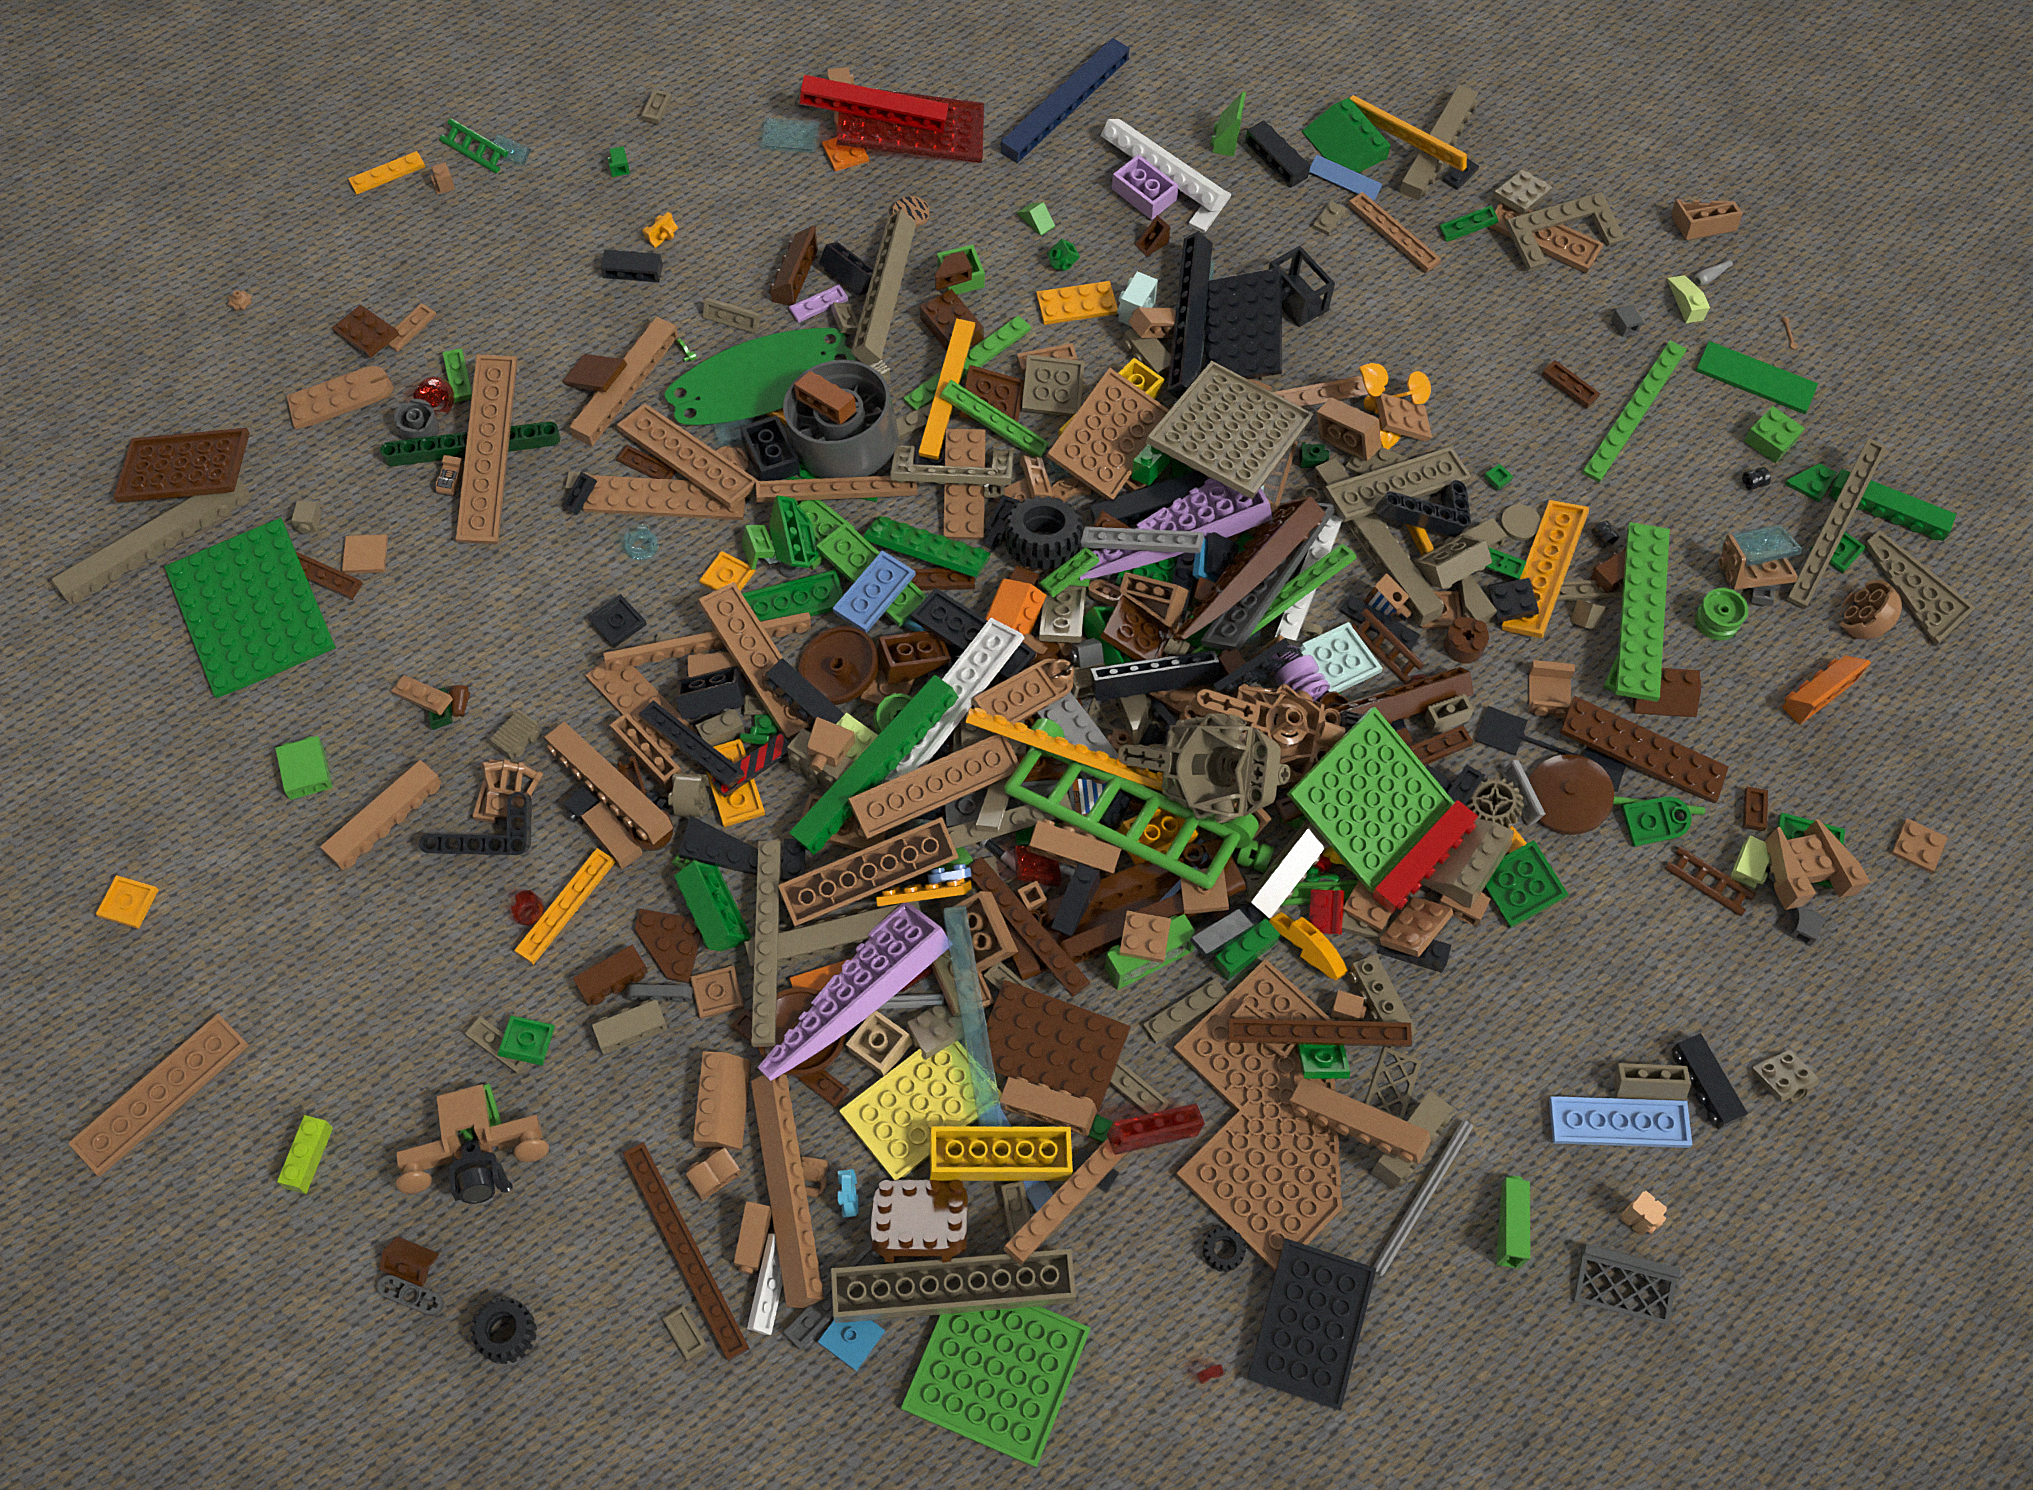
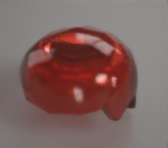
(526, 901)

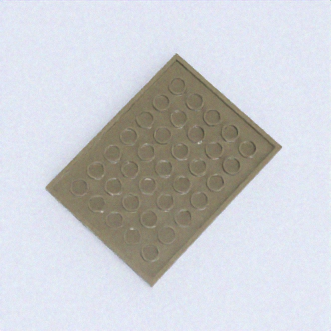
(1230, 429)

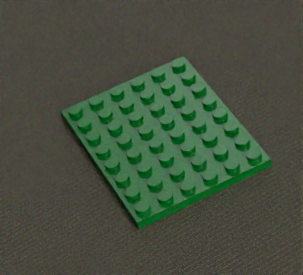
(249, 608)

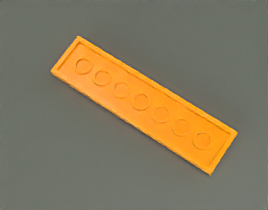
(1549, 563)

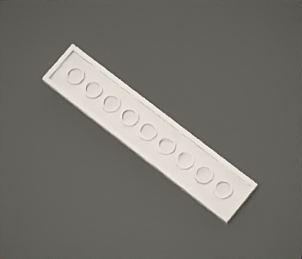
(968, 678)

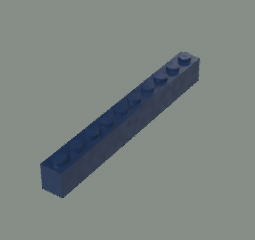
(1064, 100)

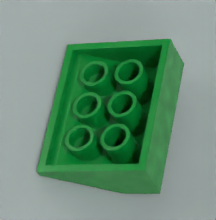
(1347, 137)

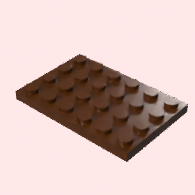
(182, 465)
(1054, 1042)

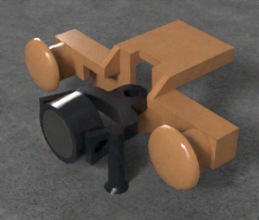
(462, 1111)

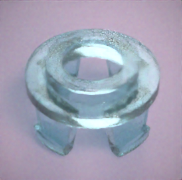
(641, 533)

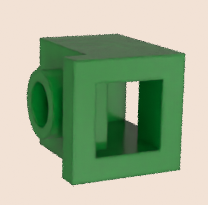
(618, 162)

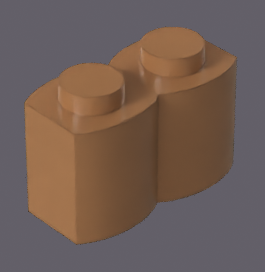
(713, 1173)

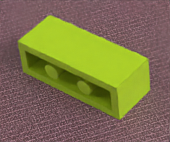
(305, 1154)

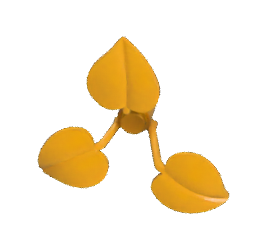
(1375, 379)

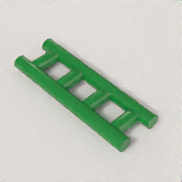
(463, 148)

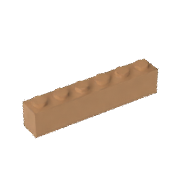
(381, 815)
(1360, 1121)

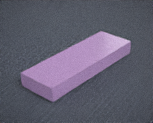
(818, 303)

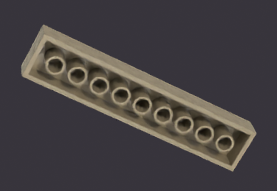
(952, 1286)

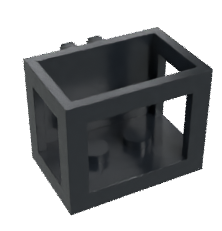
(1298, 298)

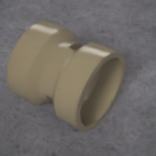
(1176, 647)

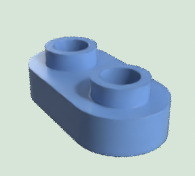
(940, 875)

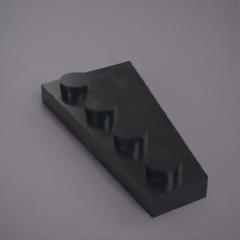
(717, 848)

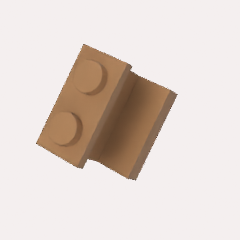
(1550, 688)

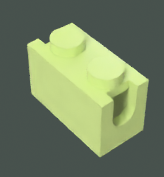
(1752, 863)

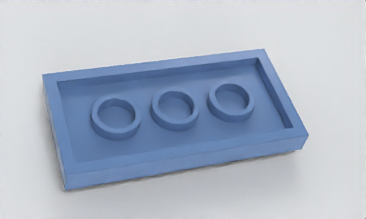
(874, 591)

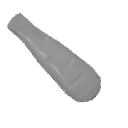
(1709, 274)

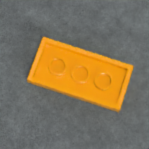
(1076, 302)
(745, 801)
(916, 892)

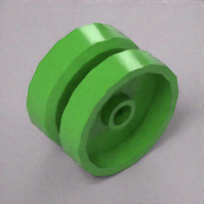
(1721, 614)
(888, 709)

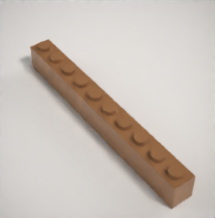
(787, 1192)

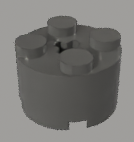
(416, 420)

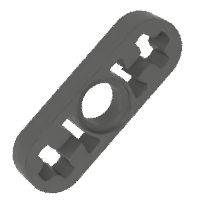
(669, 993)
(397, 1282)

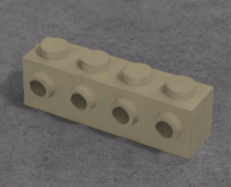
(1379, 992)

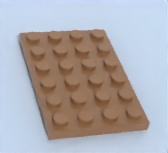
(1107, 434)

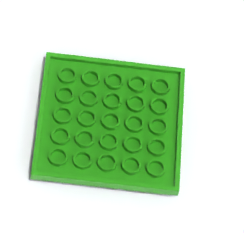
(1371, 798)
(998, 1377)

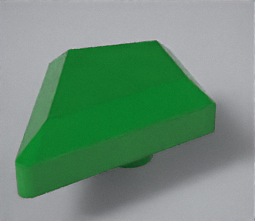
(753, 738)

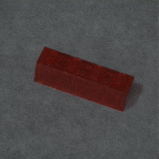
(1155, 1129)

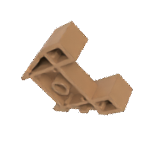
(1812, 860)

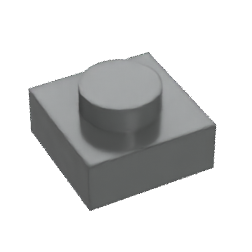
(1763, 595)

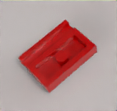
(1327, 911)

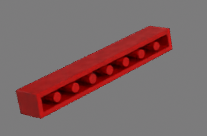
(873, 103)

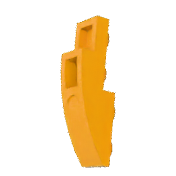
(1316, 947)

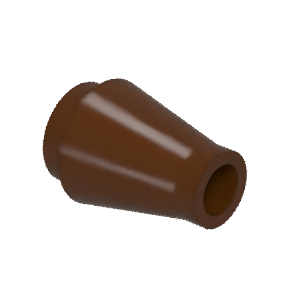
(460, 696)

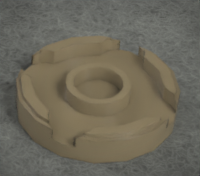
(1520, 522)

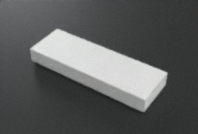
(1203, 218)

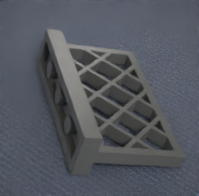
(1636, 1266)

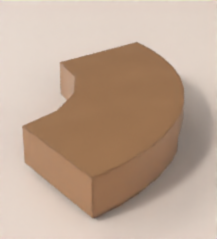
(1069, 487)

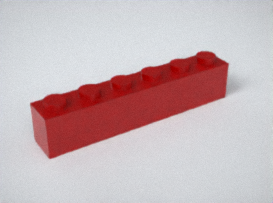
(1424, 856)

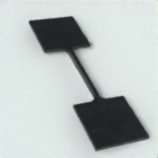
(1506, 733)

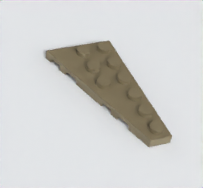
(1928, 597)

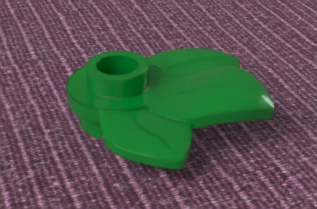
(1314, 875)

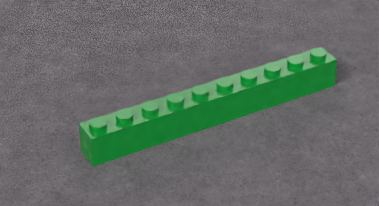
(874, 763)

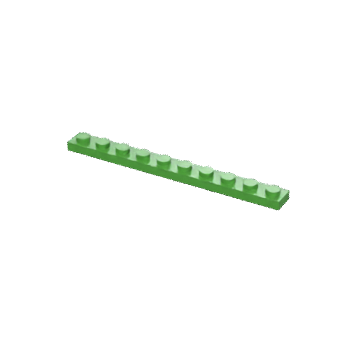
(1634, 411)
(1301, 586)

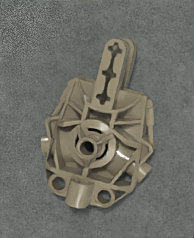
(1195, 761)

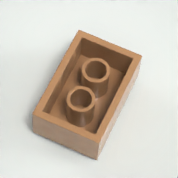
(1349, 429)
(988, 931)

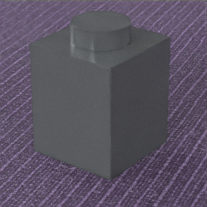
(1627, 320)
(1086, 653)

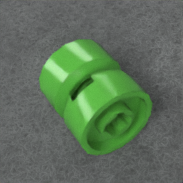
(1262, 858)

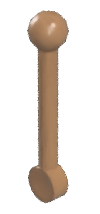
(1785, 320)

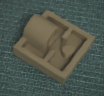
(1786, 1077)

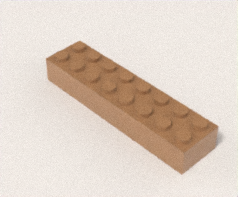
(868, 871)

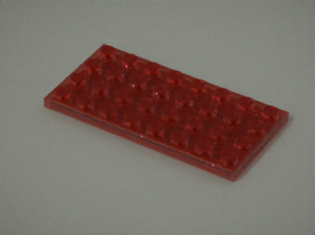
(959, 141)

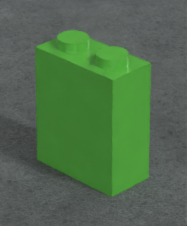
(304, 767)

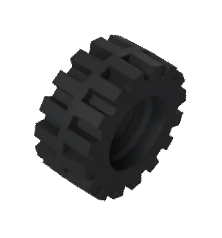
(1226, 1235)

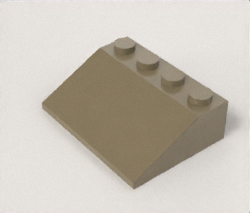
(1472, 863)

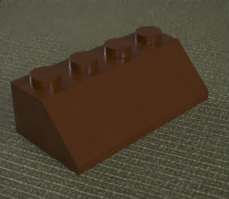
(794, 267)

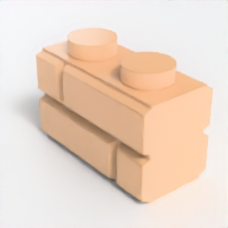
(1644, 1214)

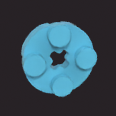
(847, 1196)

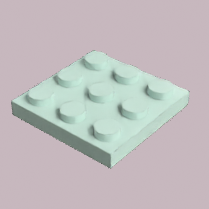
(1342, 657)

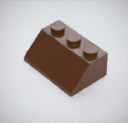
(1678, 695)

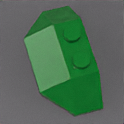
(792, 533)

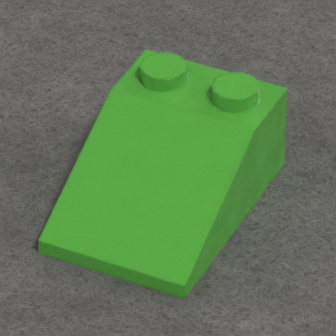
(1228, 128)

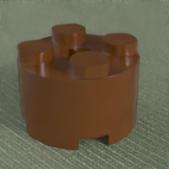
(1466, 640)

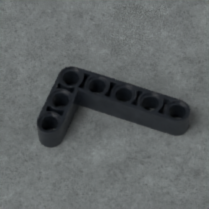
(1447, 519)
(486, 840)

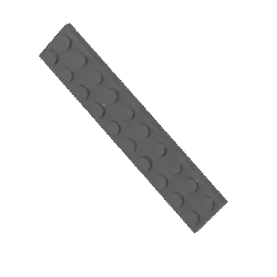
(1239, 621)

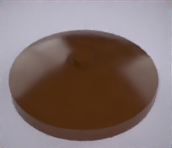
(840, 663)
(1572, 793)
(790, 1006)

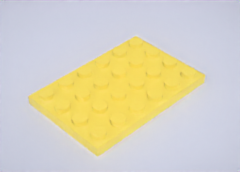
(903, 1105)

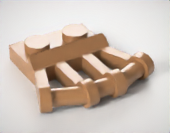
(497, 797)

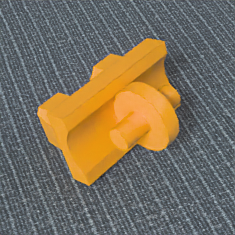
(661, 230)

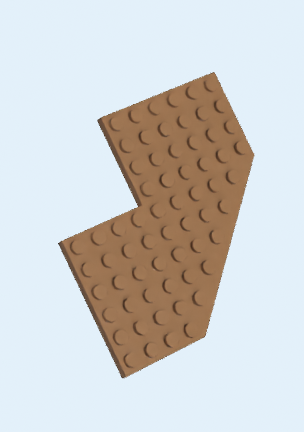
(1267, 1166)

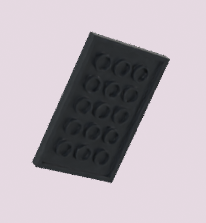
(1246, 323)
(1312, 1324)

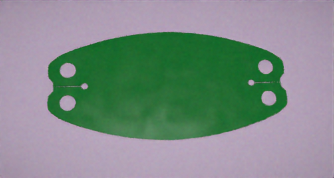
(752, 375)

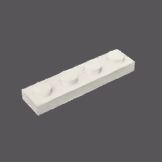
(767, 1290)

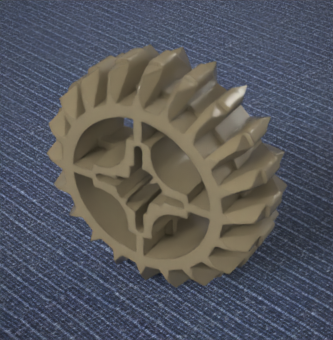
(1511, 802)

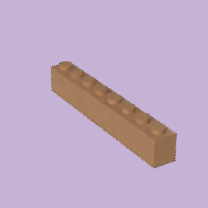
(640, 362)
(608, 783)

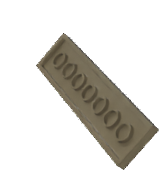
(1411, 478)

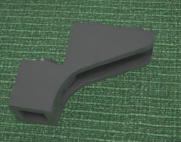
(1805, 922)

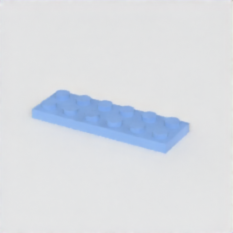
(1620, 1122)

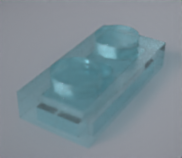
(517, 151)

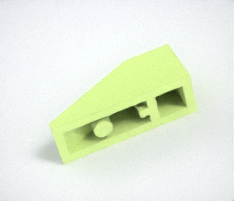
(1689, 299)

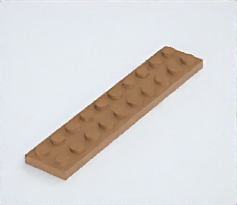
(487, 449)

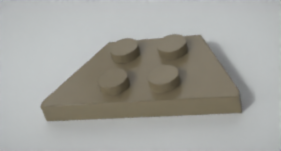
(935, 1030)

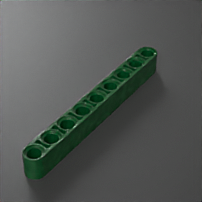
(435, 447)

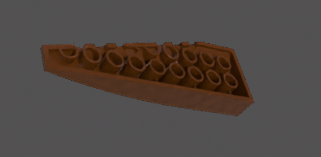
(1270, 546)

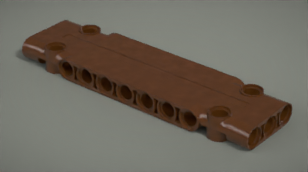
(1132, 890)

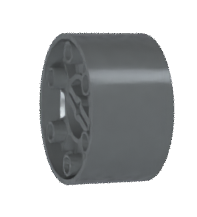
(860, 442)

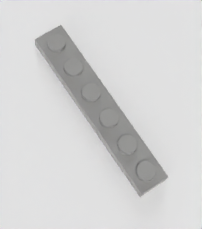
(1142, 539)

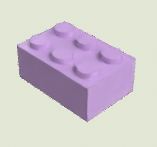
(1144, 187)

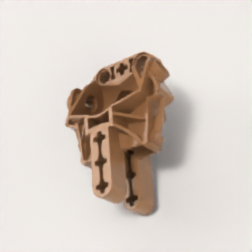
(1259, 709)

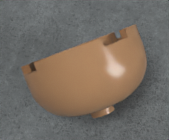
(1879, 611)

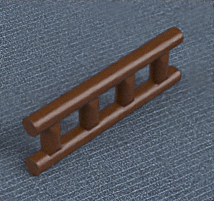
(1398, 648)
(1715, 893)

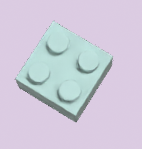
(1139, 293)

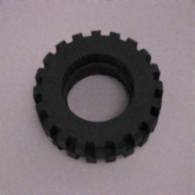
(1043, 515)

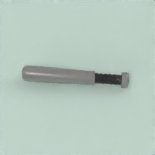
(1009, 860)

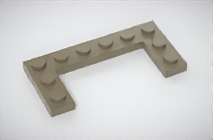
(1523, 226)
(904, 470)

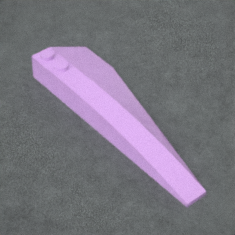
(1203, 510)
(882, 966)

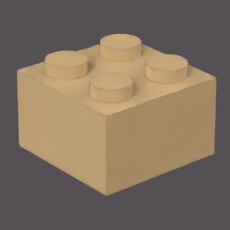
(879, 1043)

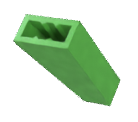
(1514, 1223)

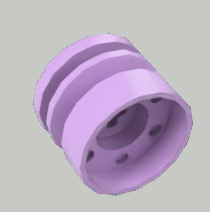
(1304, 676)

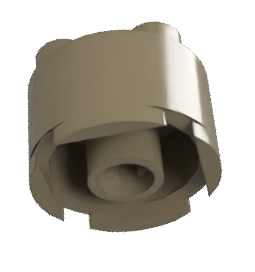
(689, 794)

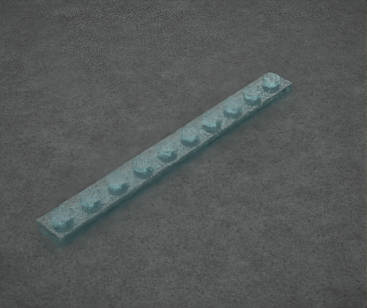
(972, 1017)

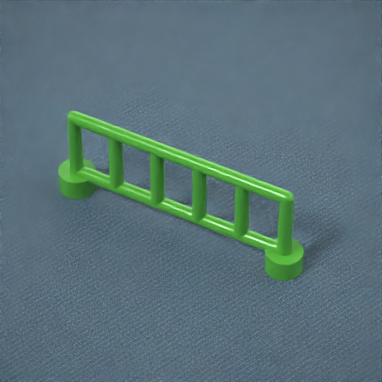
(1235, 833)

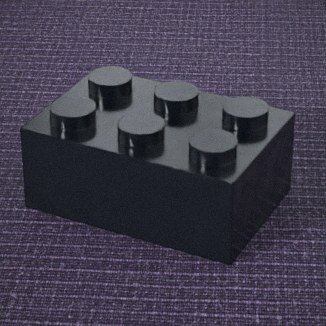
(770, 450)
(710, 693)

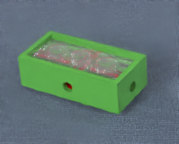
(1126, 970)

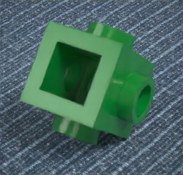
(1063, 255)

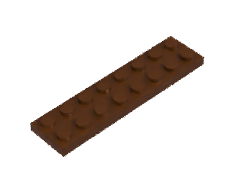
(1644, 750)

